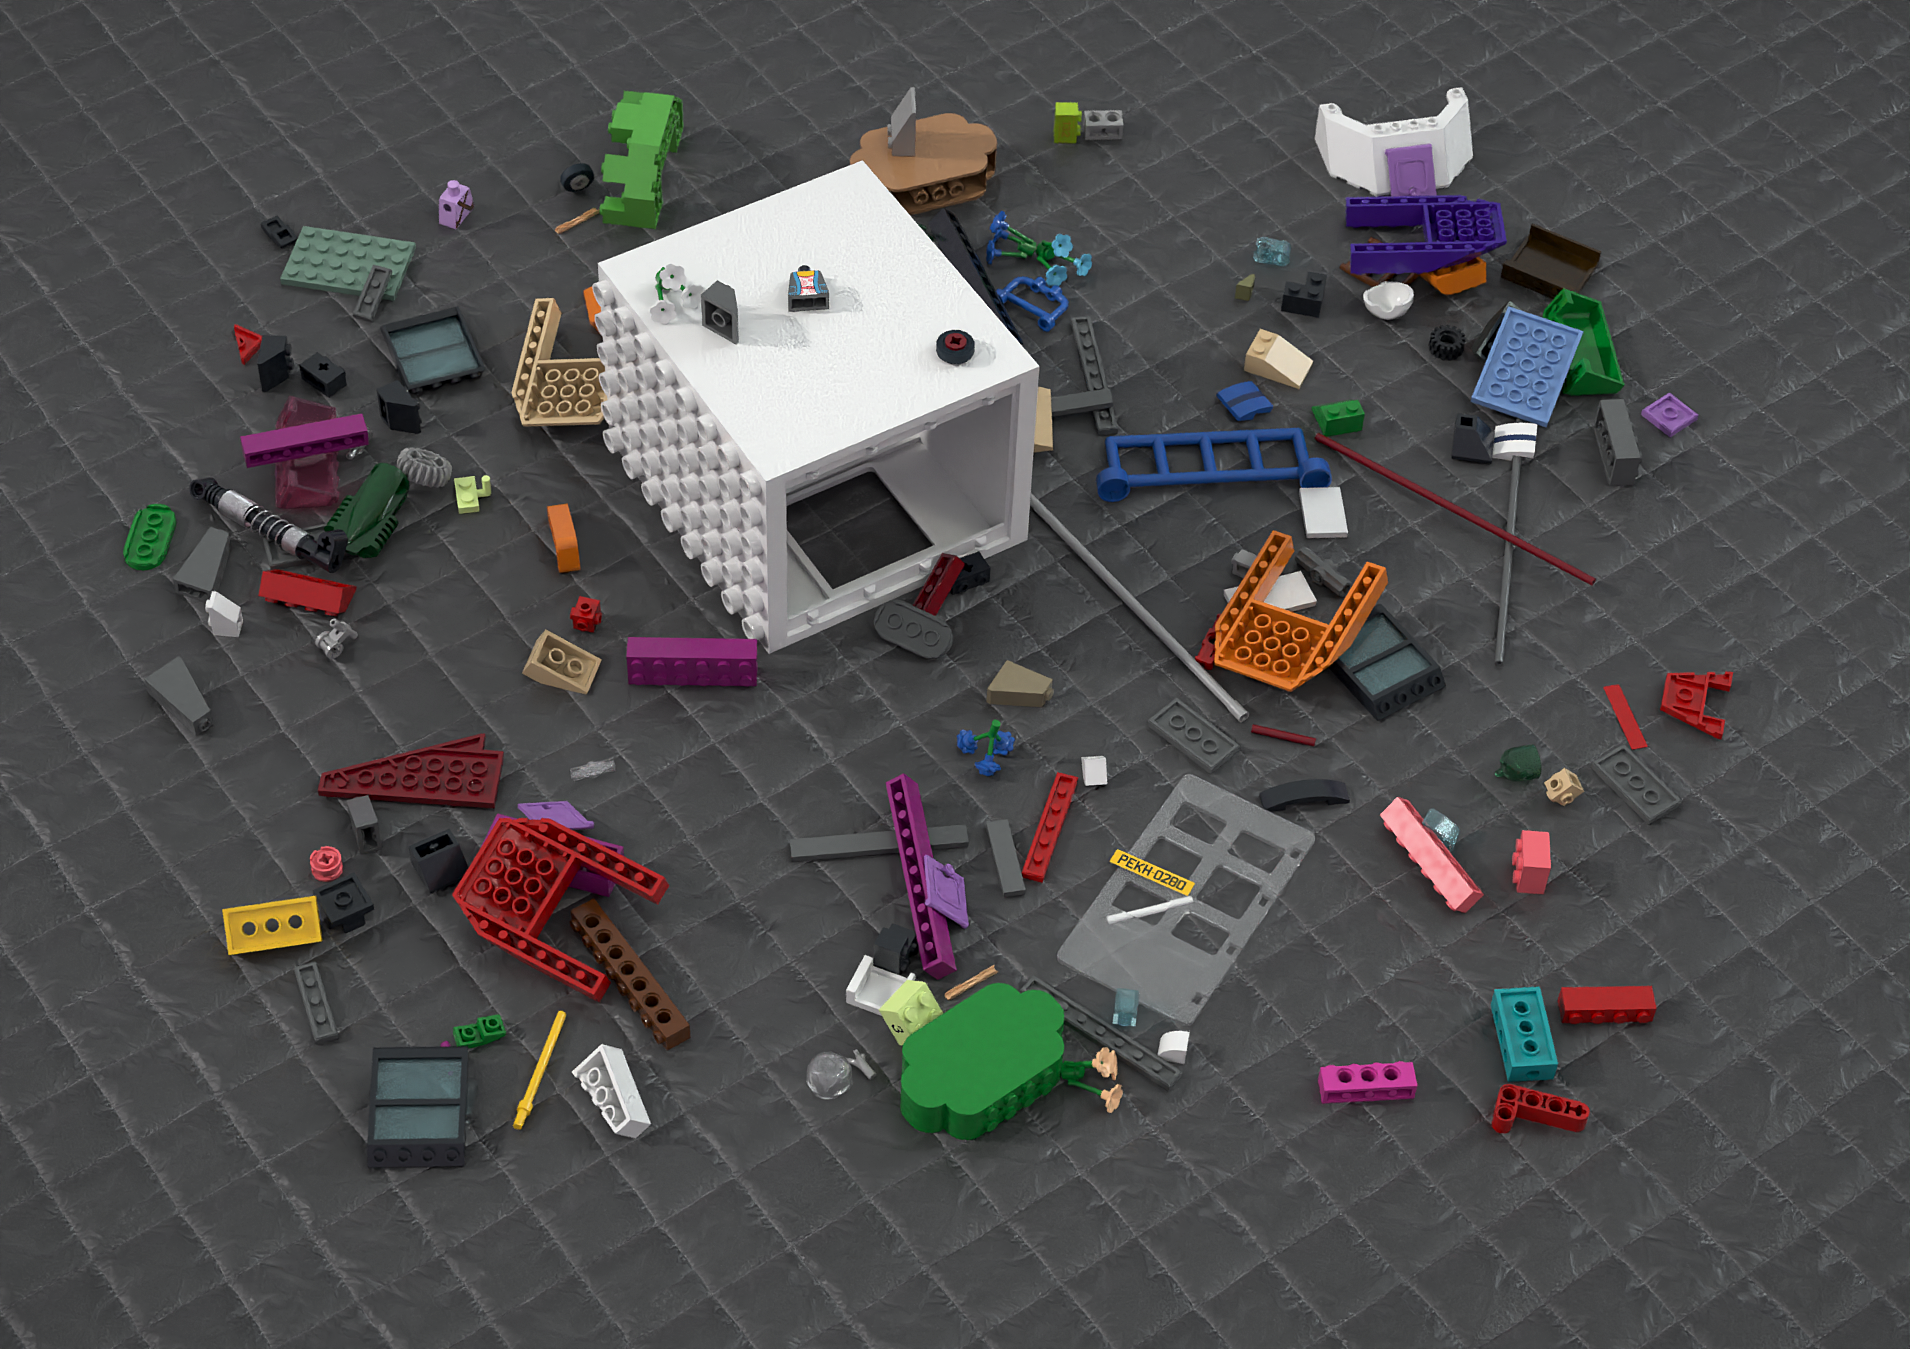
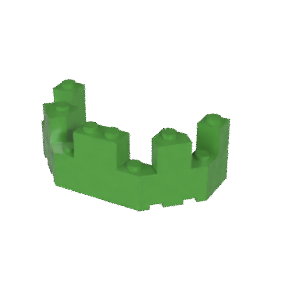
(649, 128)

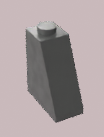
(364, 824)

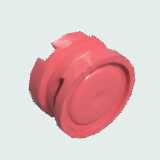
(326, 864)

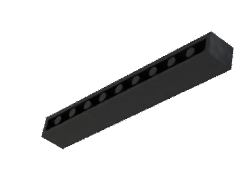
(962, 256)

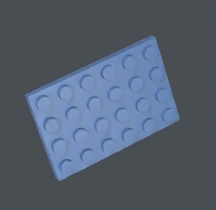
(1527, 366)

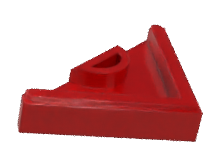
(247, 342)

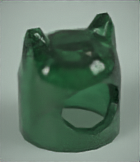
(1520, 763)

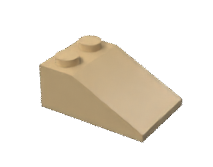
(1277, 360)
(561, 664)

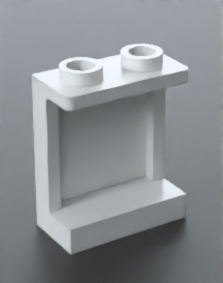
(873, 986)

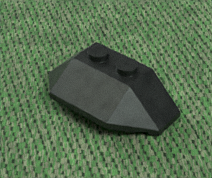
(1484, 342)

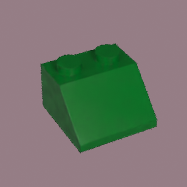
(1339, 417)

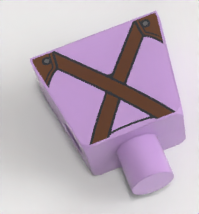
(455, 204)

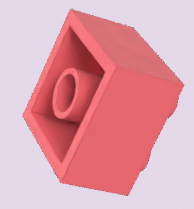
(1532, 862)

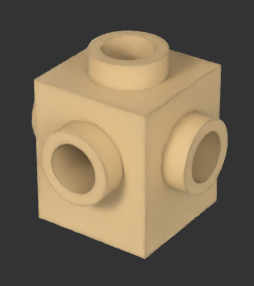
(1563, 787)

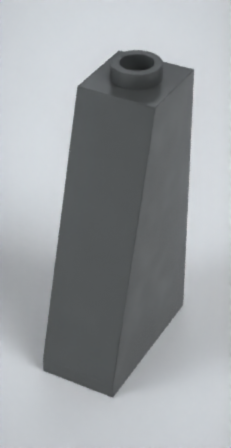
(204, 566)
(180, 696)

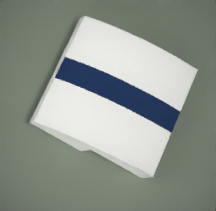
(1515, 440)

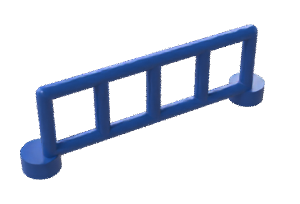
(1115, 483)

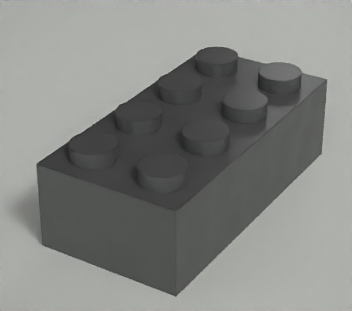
(1617, 442)

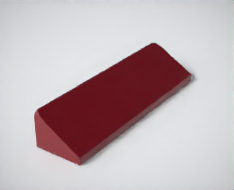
(939, 583)

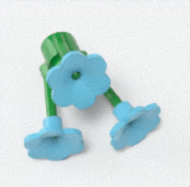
(1060, 247)

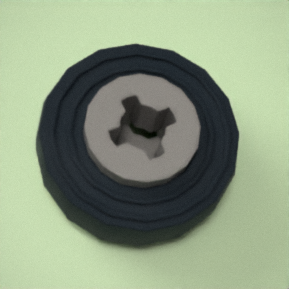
(577, 177)

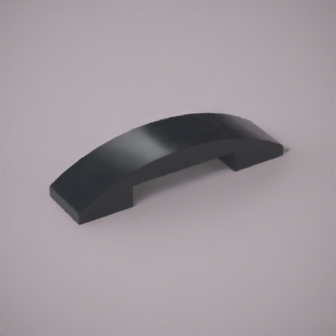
(1303, 792)

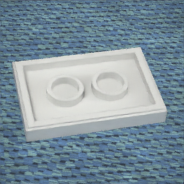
(1323, 512)

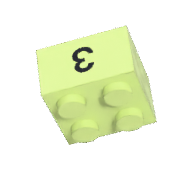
(910, 1009)

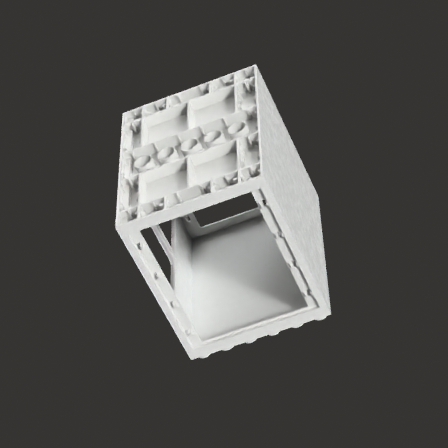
(814, 397)

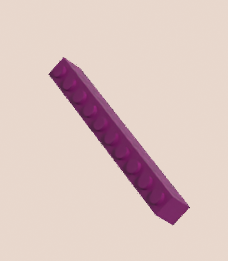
(913, 845)

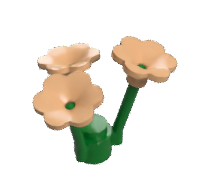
(1106, 1064)

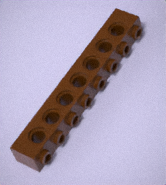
(609, 944)

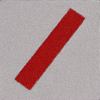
(1625, 716)

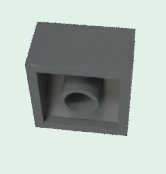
(720, 311)

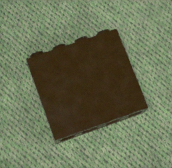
(1550, 263)

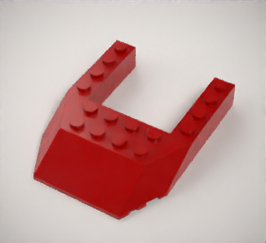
(522, 879)

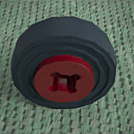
(955, 346)

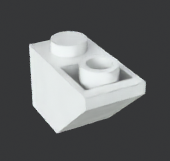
(224, 616)

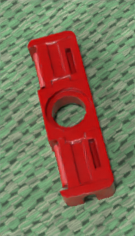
(1207, 653)

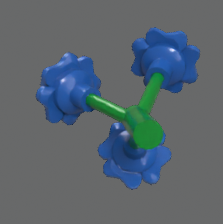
(999, 743)

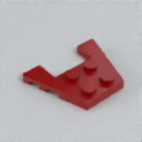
(1686, 696)

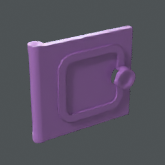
(1411, 168)
(559, 811)
(946, 892)

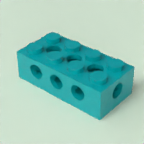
(1524, 1034)

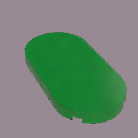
(149, 537)

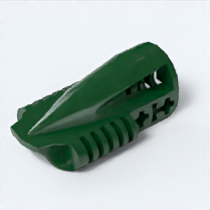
(371, 513)

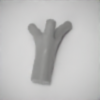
(861, 1063)

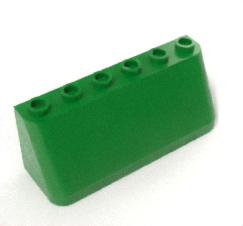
(1595, 361)

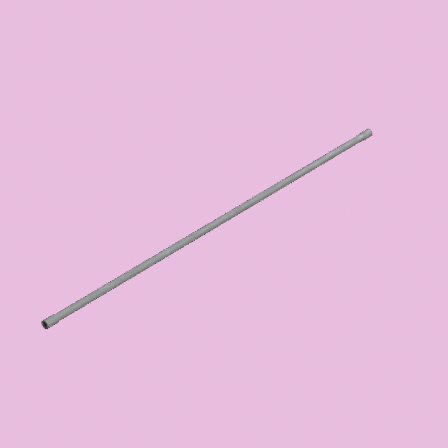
(1232, 705)

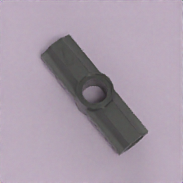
(1323, 571)

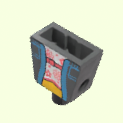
(807, 290)

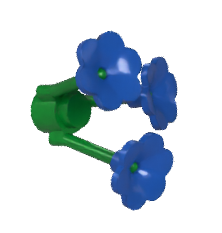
(1025, 245)

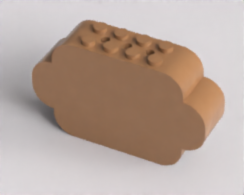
(947, 167)

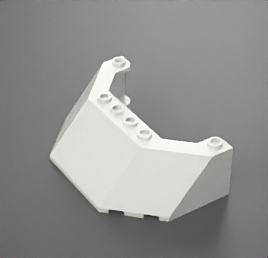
(1358, 149)

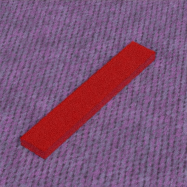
(1049, 827)

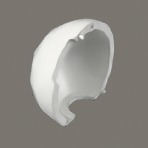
(1389, 300)

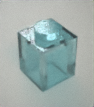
(1126, 1007)

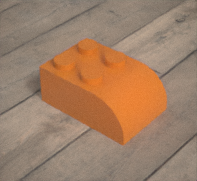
(1457, 277)

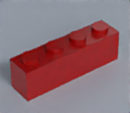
(1606, 1004)

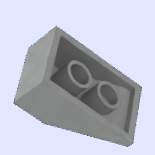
(903, 126)

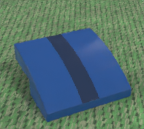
(1244, 400)

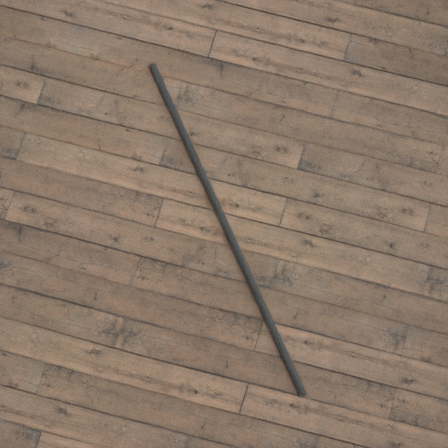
(1505, 588)

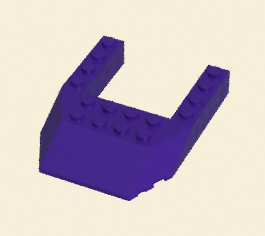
(1452, 229)

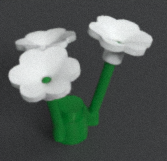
(672, 278)

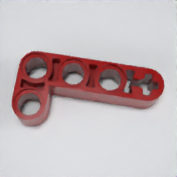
(1569, 1113)

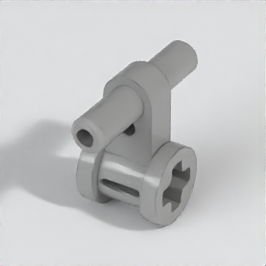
(335, 638)

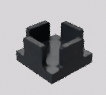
(344, 903)

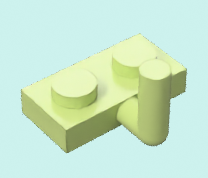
(468, 495)

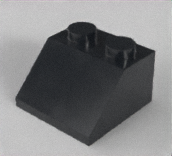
(274, 361)

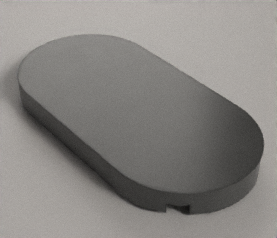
(913, 629)

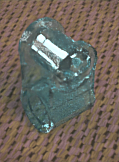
(1274, 252)

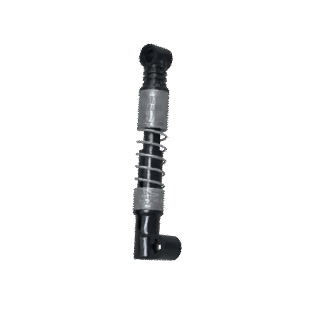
(325, 552)

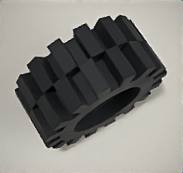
(1447, 350)

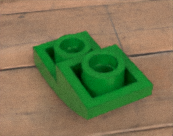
(483, 1032)

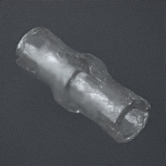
(592, 769)

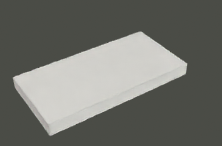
(1289, 593)

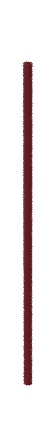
(1456, 509)

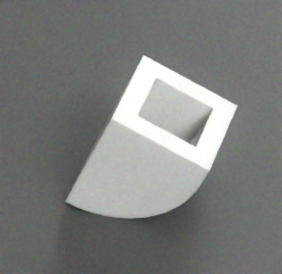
(1094, 770)
(1174, 1046)

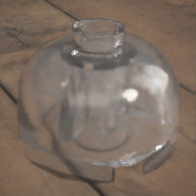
(829, 1075)

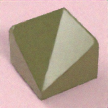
(1245, 288)

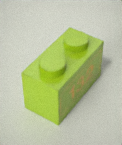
(1066, 122)

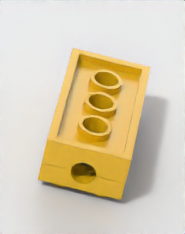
(264, 939)

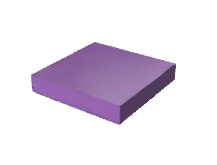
(1669, 414)

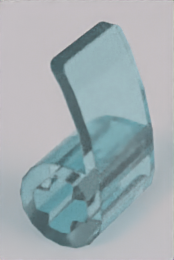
(1444, 827)

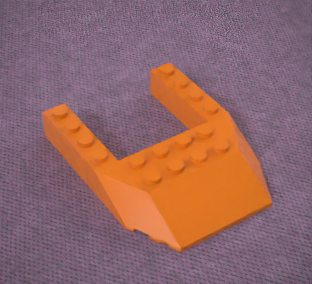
(1280, 644)

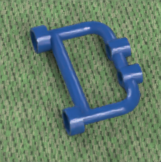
(1046, 320)

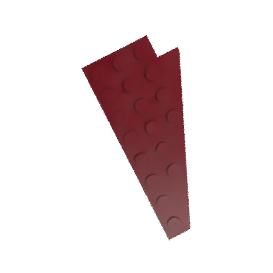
(438, 774)

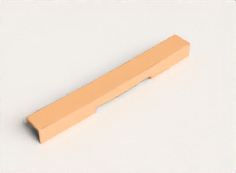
(567, 225)
(970, 983)

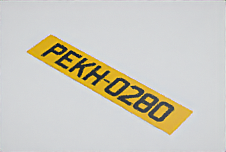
(1152, 872)

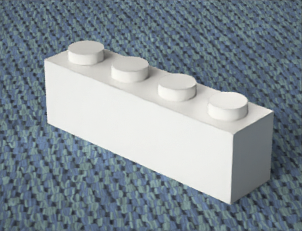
(613, 1090)

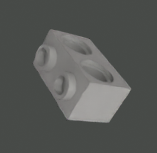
(1103, 125)

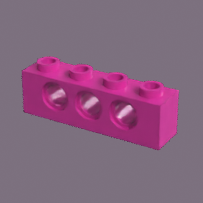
(1357, 1089)

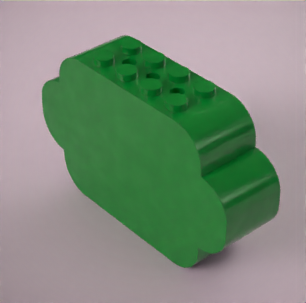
(982, 1061)

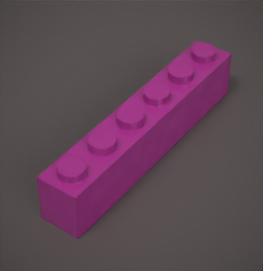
(304, 440)

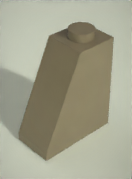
(1019, 687)

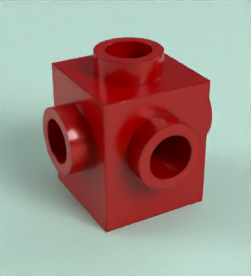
(586, 614)

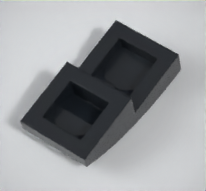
(278, 232)

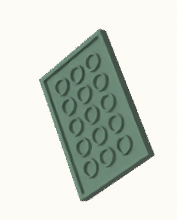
(343, 261)

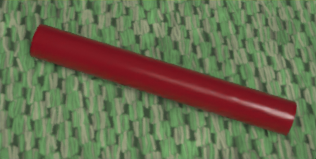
(1283, 735)

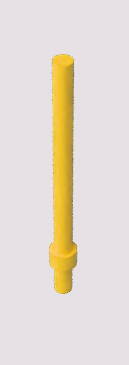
(525, 1105)

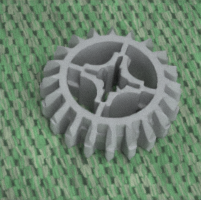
(424, 467)

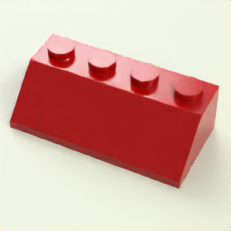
(306, 591)

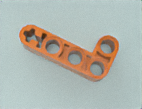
(564, 538)

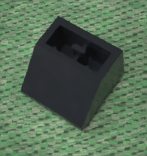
(398, 408)
(438, 860)

